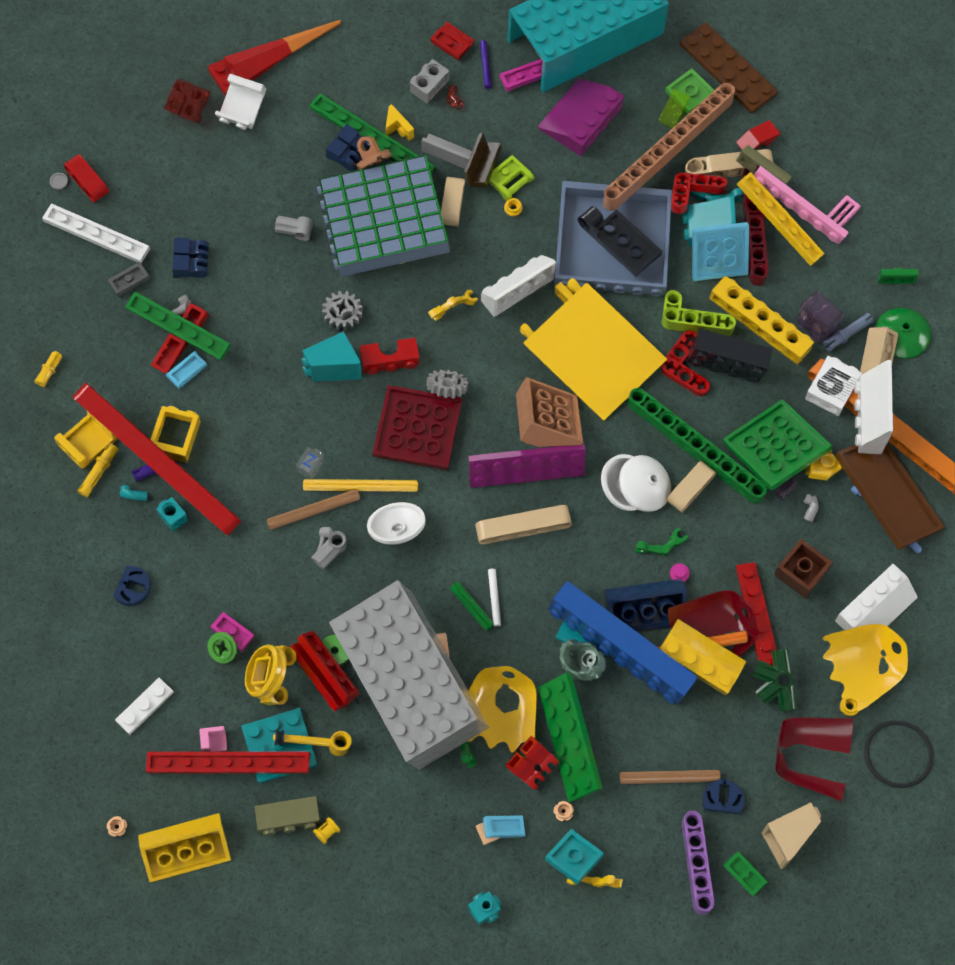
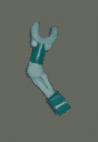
(737, 193)

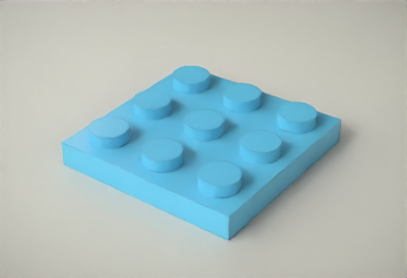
(720, 251)

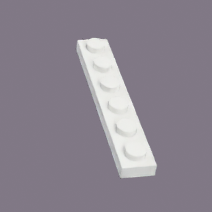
(96, 233)

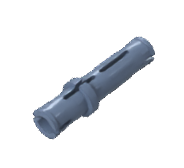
(843, 335)

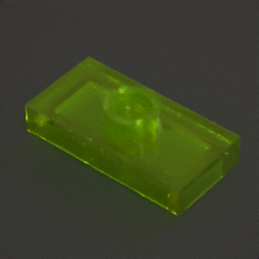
(674, 108)

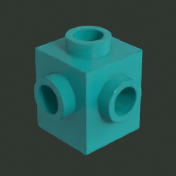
(479, 913)

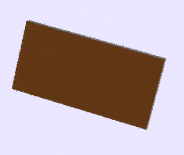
(890, 495)

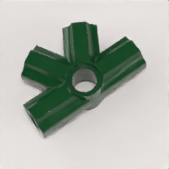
(772, 687)

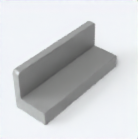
(445, 150)

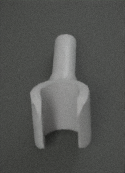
(324, 533)

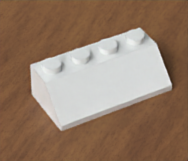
(518, 284)
(879, 601)

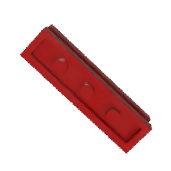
(324, 671)

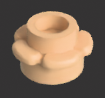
(563, 805)
(116, 821)

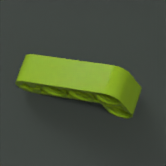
(698, 317)

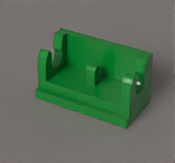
(745, 873)

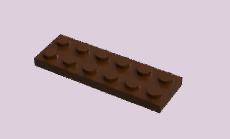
(728, 67)

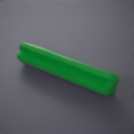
(472, 606)

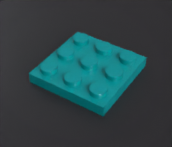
(260, 737)

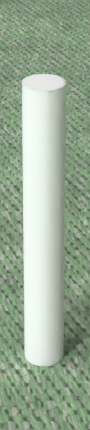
(494, 597)

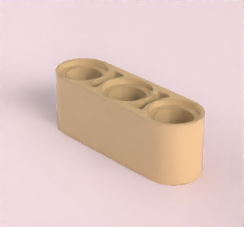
(452, 201)
(691, 486)

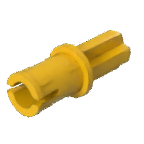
(48, 369)

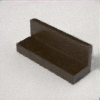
(482, 162)

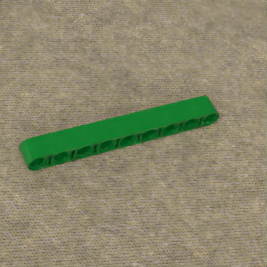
(693, 437)

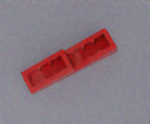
(174, 346)

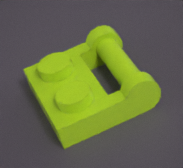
(507, 172)

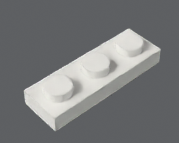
(144, 706)

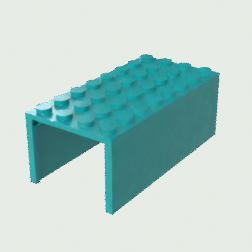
(584, 33)

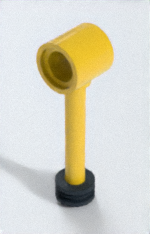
(280, 737)

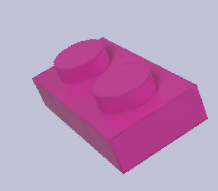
(241, 635)

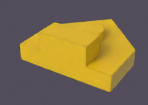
(824, 467)

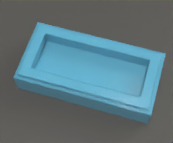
(186, 370)
(504, 826)

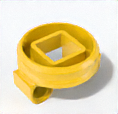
(277, 659)

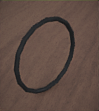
(920, 733)

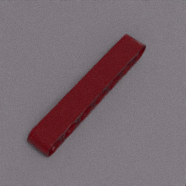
(755, 234)

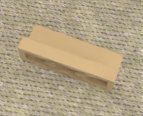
(879, 347)

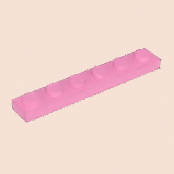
(801, 206)

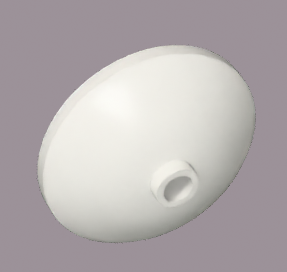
(610, 482)
(639, 488)
(396, 523)

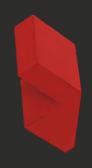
(761, 134)

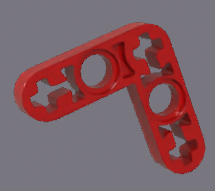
(712, 184)
(677, 363)

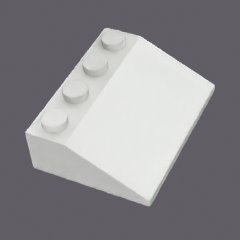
(874, 409)

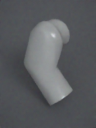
(184, 303)
(813, 507)

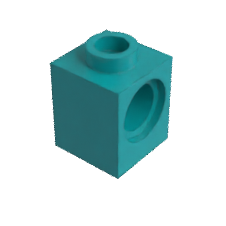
(175, 520)

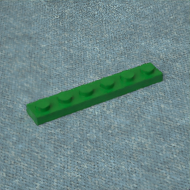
(178, 326)

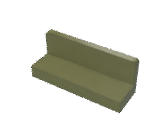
(753, 160)

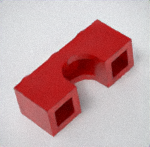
(374, 360)

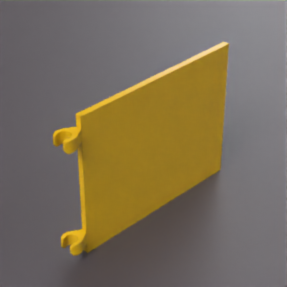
(593, 350)

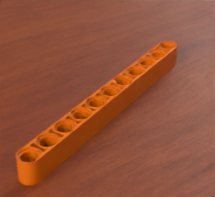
(909, 443)

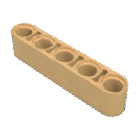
(523, 524)

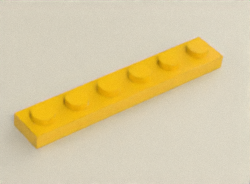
(780, 218)

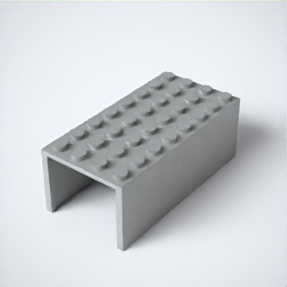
(408, 675)

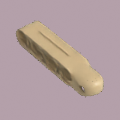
(721, 164)

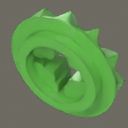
(216, 650)

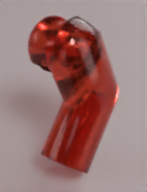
(452, 99)

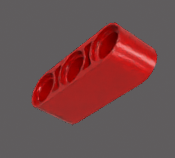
(86, 178)

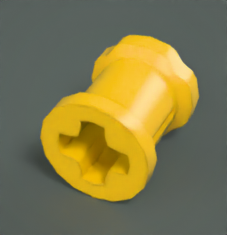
(325, 831)

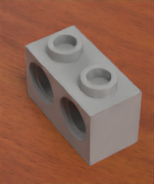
(432, 83)

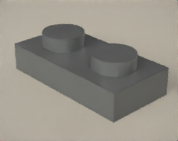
(128, 279)

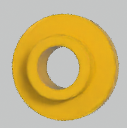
(513, 202)
(847, 712)

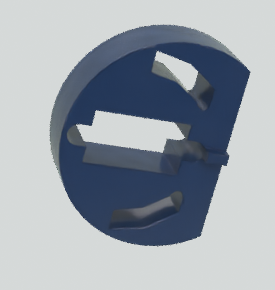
(127, 577)
(733, 792)

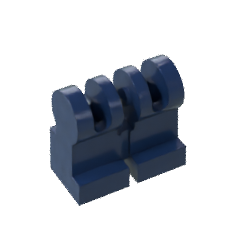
(344, 148)
(183, 252)

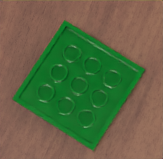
(777, 444)

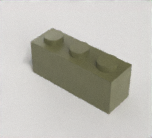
(287, 816)

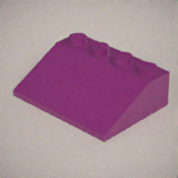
(582, 115)

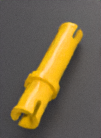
(100, 466)

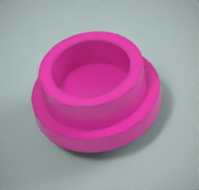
(679, 571)

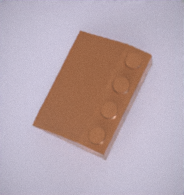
(547, 415)

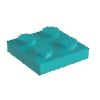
(574, 856)

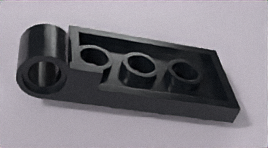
(594, 224)

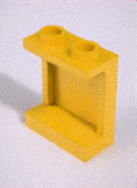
(85, 440)

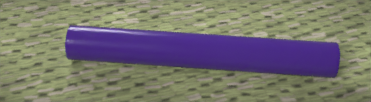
(485, 64)

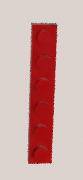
(753, 595)

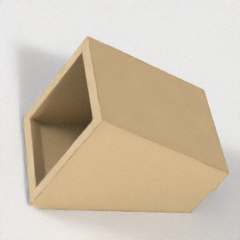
(790, 832)

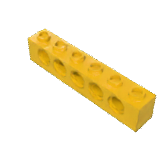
(765, 329)

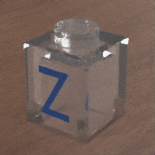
(310, 463)

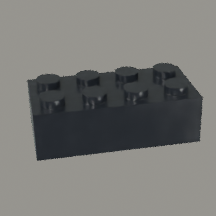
(729, 355)

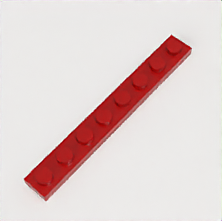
(228, 762)

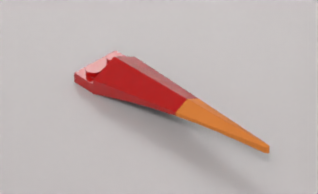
(257, 60)

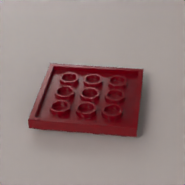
(417, 427)

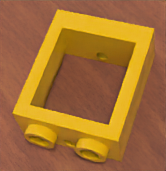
(177, 453)

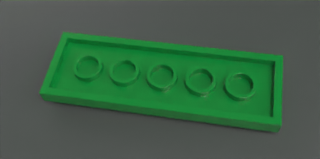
(570, 738)

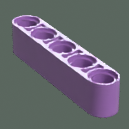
(694, 872)

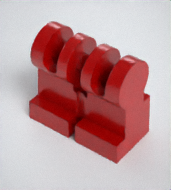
(524, 766)

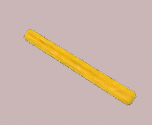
(360, 485)

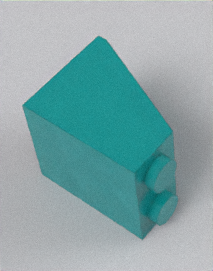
(708, 214)
(331, 360)

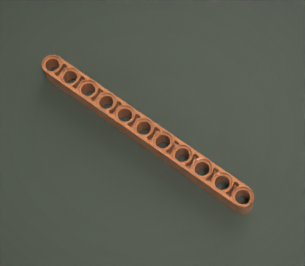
(668, 147)

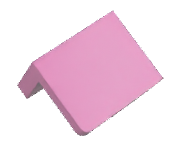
(213, 739)

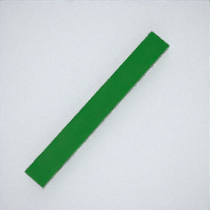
(341, 117)

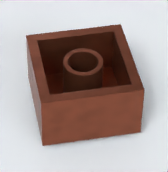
(803, 568)

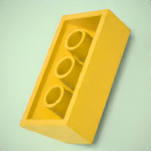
(703, 657)
(184, 847)

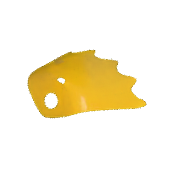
(857, 661)
(507, 727)

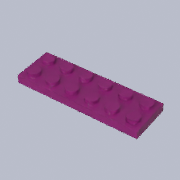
(526, 465)

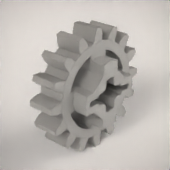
(348, 315)
(447, 383)

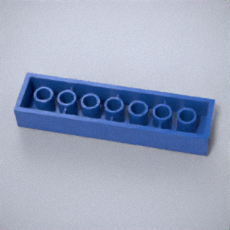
(621, 643)

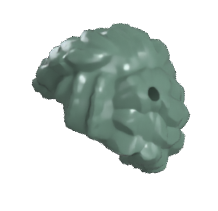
(582, 660)

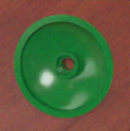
(910, 341)

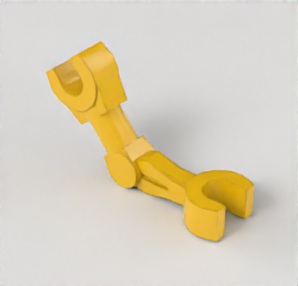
(438, 312)
(608, 880)

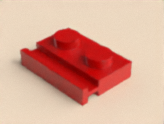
(452, 41)

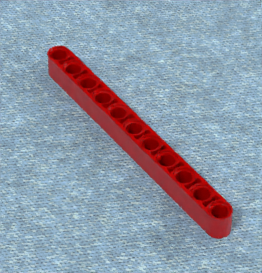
(156, 459)

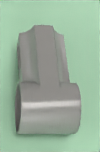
(300, 227)
(328, 550)

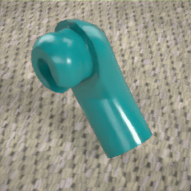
(126, 493)

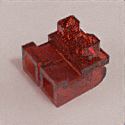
(187, 100)

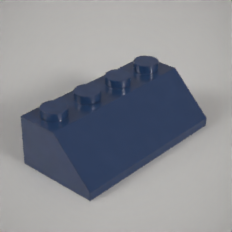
(645, 604)

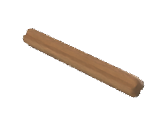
(313, 509)
(669, 776)

